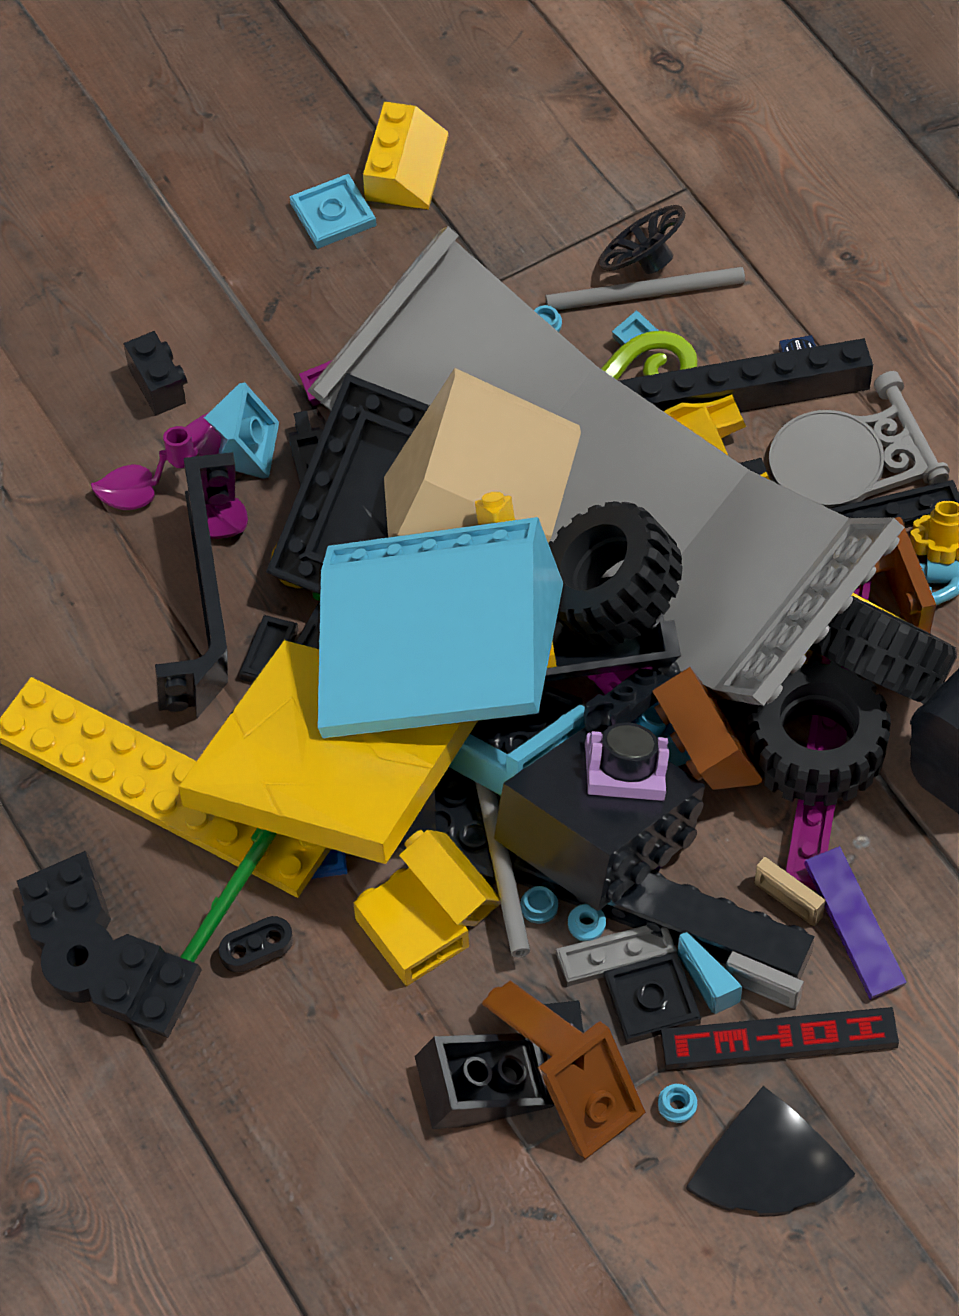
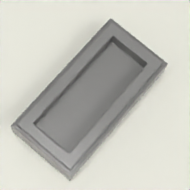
(765, 980)

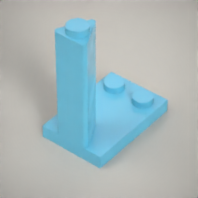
(493, 767)

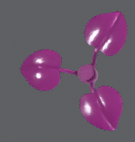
(132, 484)

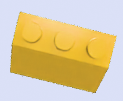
(404, 157)

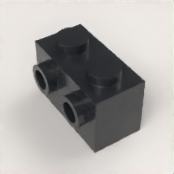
(155, 373)

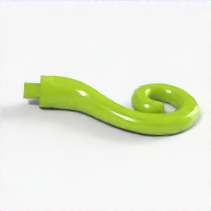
(647, 341)

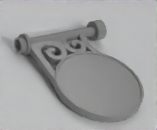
(842, 459)

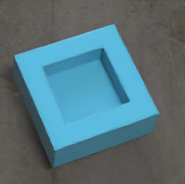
(631, 327)

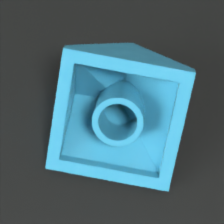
(245, 430)

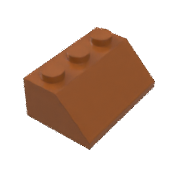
(704, 733)

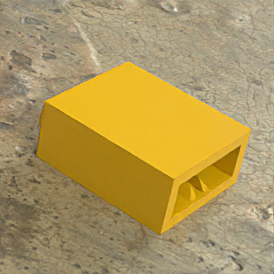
(450, 877)
(409, 926)

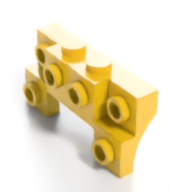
(711, 420)

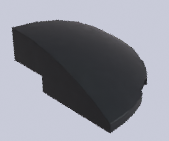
(770, 1162)

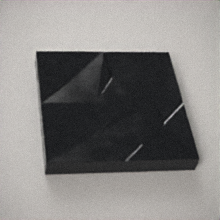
(344, 482)

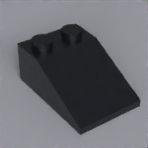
(481, 1079)

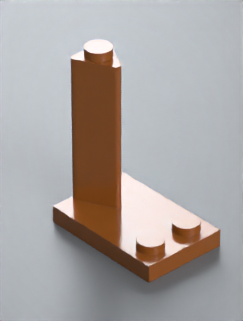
(908, 583)
(583, 1073)

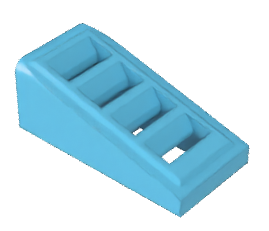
(711, 978)

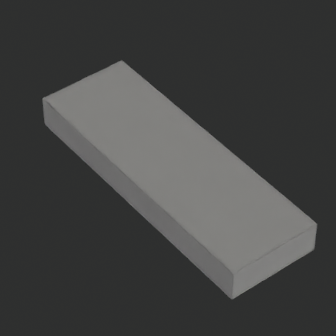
(591, 958)

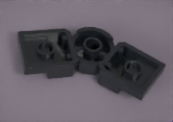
(121, 975)

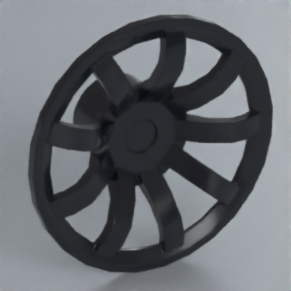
(652, 251)

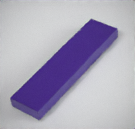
(855, 923)

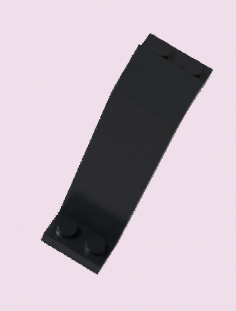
(201, 680)

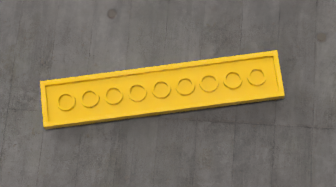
(141, 778)

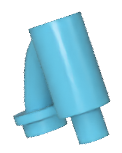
(942, 574)

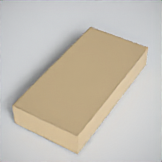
(789, 891)

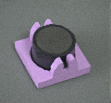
(626, 762)

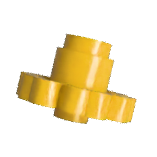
(938, 533)

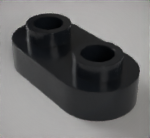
(254, 942)

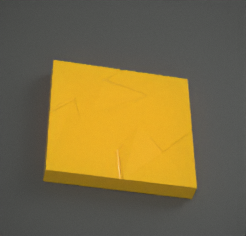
(334, 792)

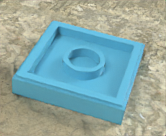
(333, 211)

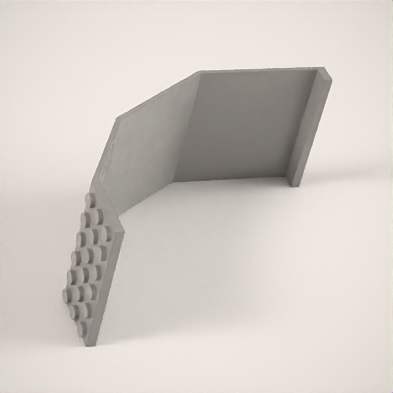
(756, 557)

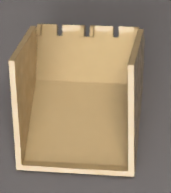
(477, 444)

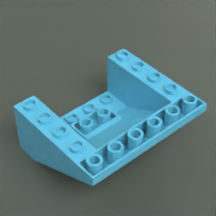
(436, 627)

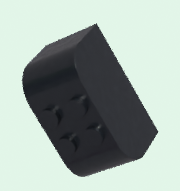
(936, 743)

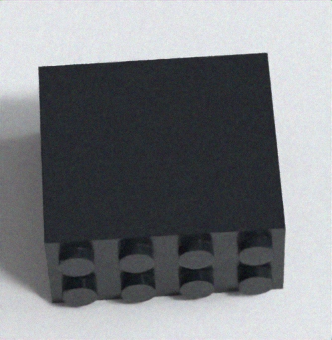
(593, 841)

